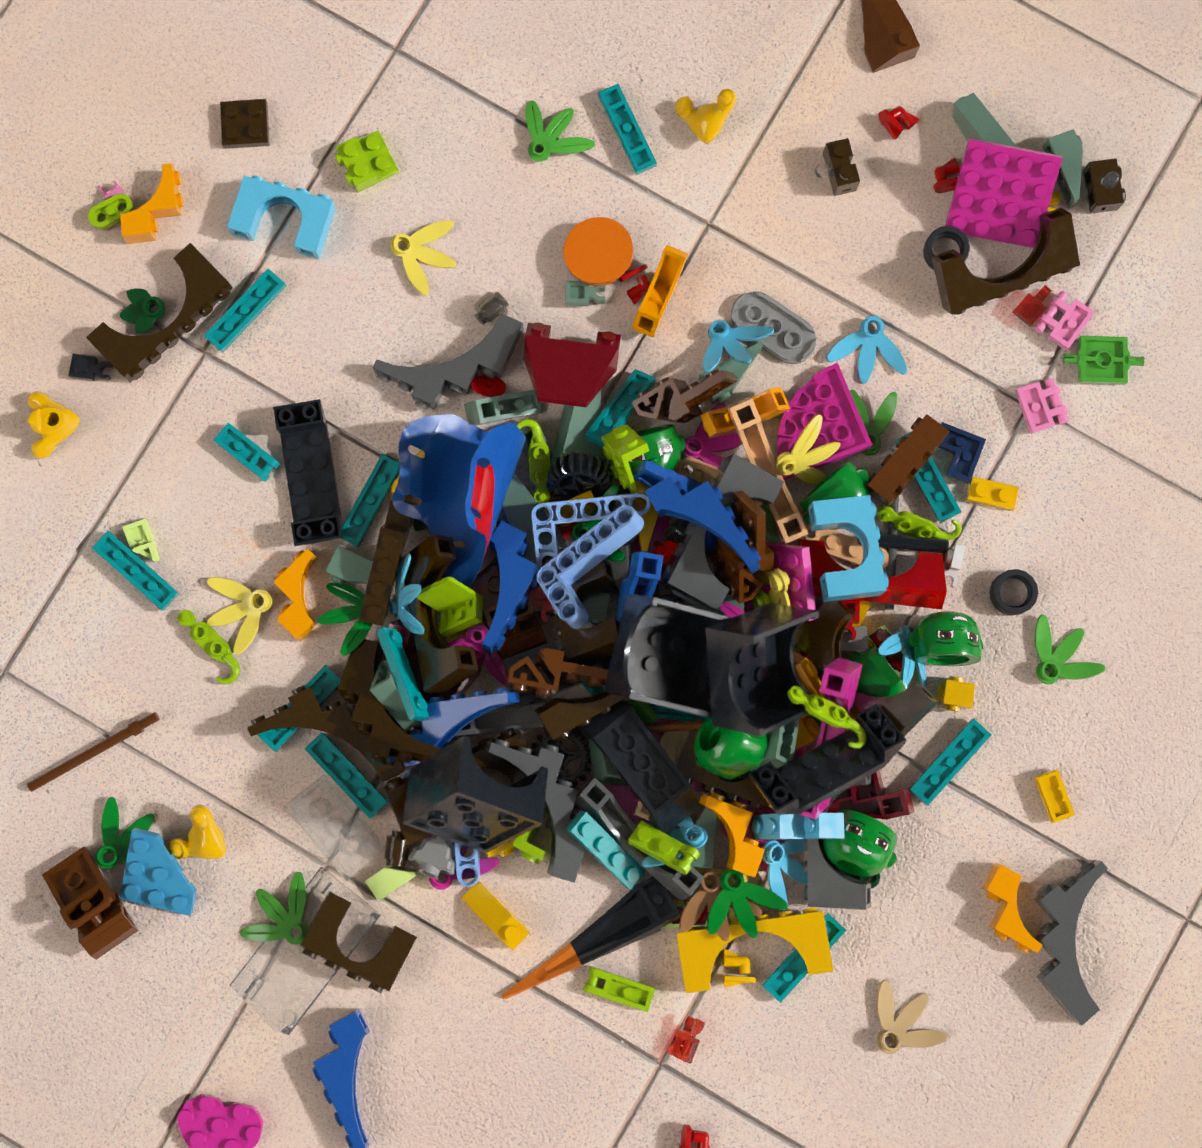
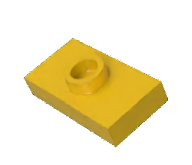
(1054, 796)

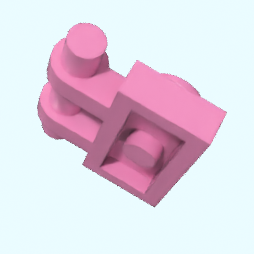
(1069, 325)
(1036, 409)

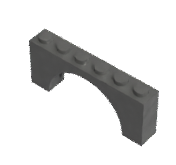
(690, 571)
(827, 883)

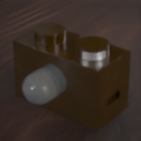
(838, 167)
(1104, 185)

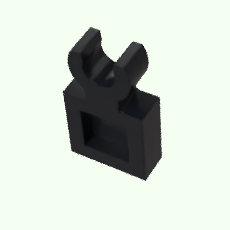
(86, 367)

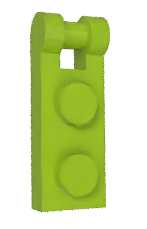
(663, 847)
(619, 989)

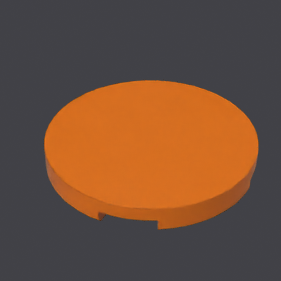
(598, 251)

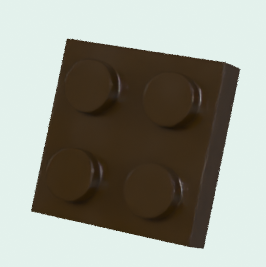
(244, 123)

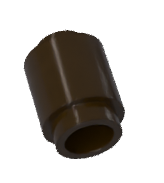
(396, 850)

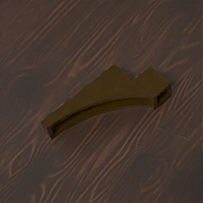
(385, 565)

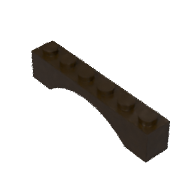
(565, 714)

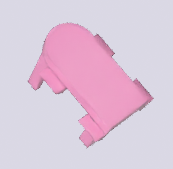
(118, 190)

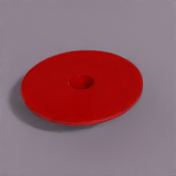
(487, 386)

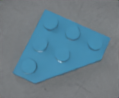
(155, 876)

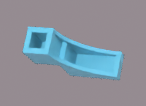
(798, 826)

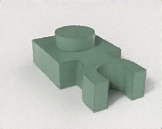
(580, 294)

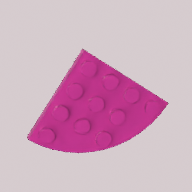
(841, 422)

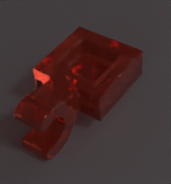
(1032, 307)
(684, 1042)

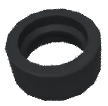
(949, 232)
(1030, 584)

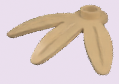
(907, 1016)

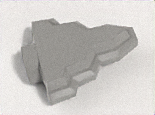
(434, 856)

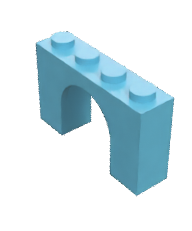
(258, 196)
(856, 516)

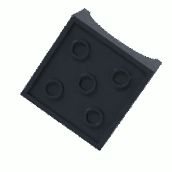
(662, 655)
(755, 668)
(464, 805)

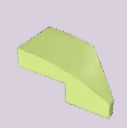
(141, 539)
(389, 880)

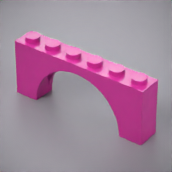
(839, 687)

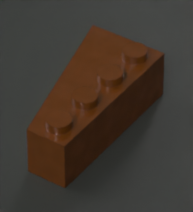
(907, 460)

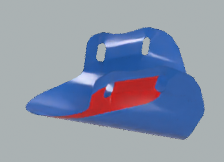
(458, 481)

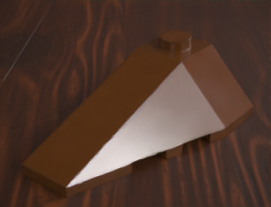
(887, 34)

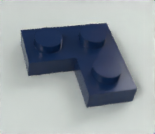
(966, 452)

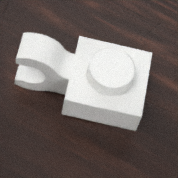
(954, 560)

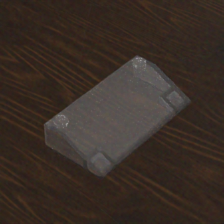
(282, 980)

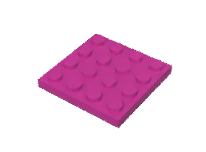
(1003, 192)

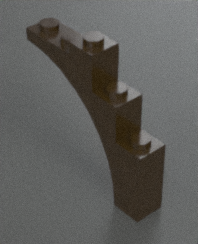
(370, 716)
(336, 721)

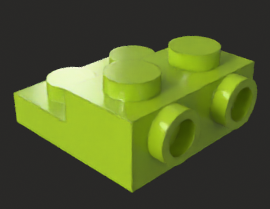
(366, 160)

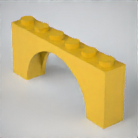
(803, 931)

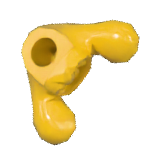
(709, 118)
(51, 421)
(205, 837)

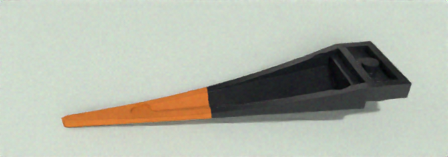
(632, 918)

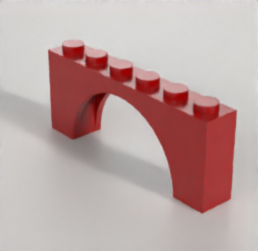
(919, 587)

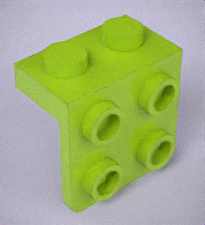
(619, 448)
(457, 603)
(530, 851)

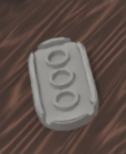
(792, 336)

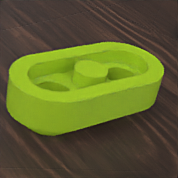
(109, 209)

